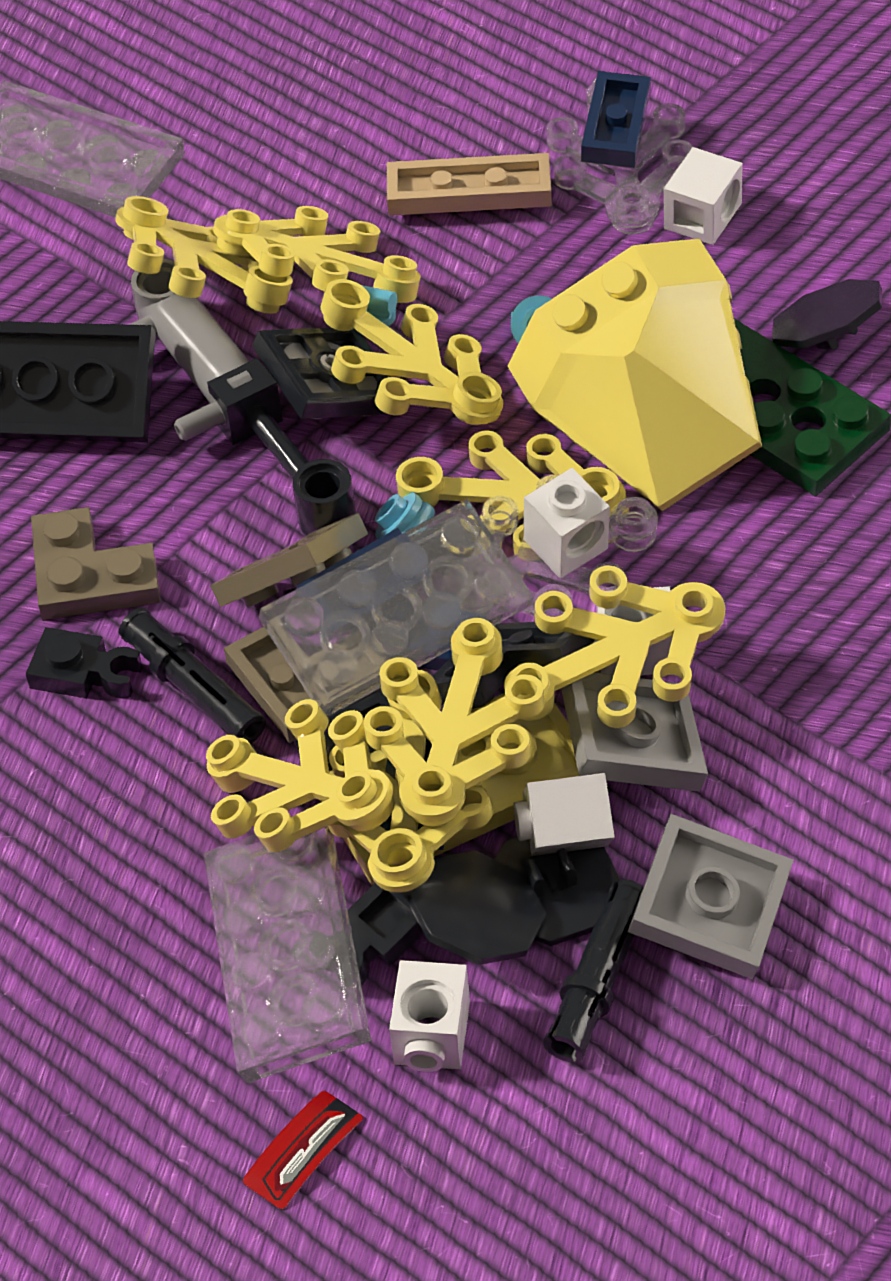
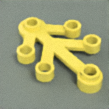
(192, 245)
(317, 254)
(470, 395)
(426, 477)
(625, 640)
(475, 652)
(357, 800)
(404, 839)

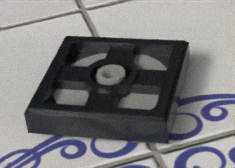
(302, 367)

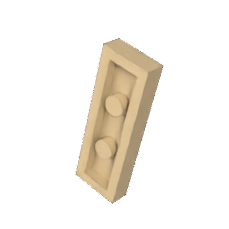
(468, 184)

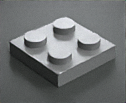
(653, 750)
(711, 896)

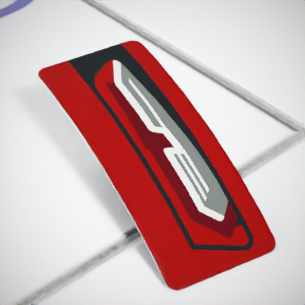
(301, 1148)

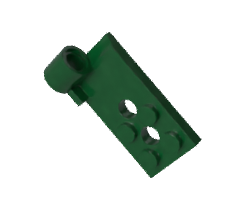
(806, 395)

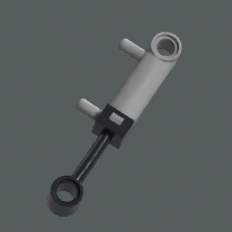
(240, 396)

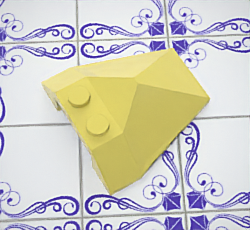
(644, 369)

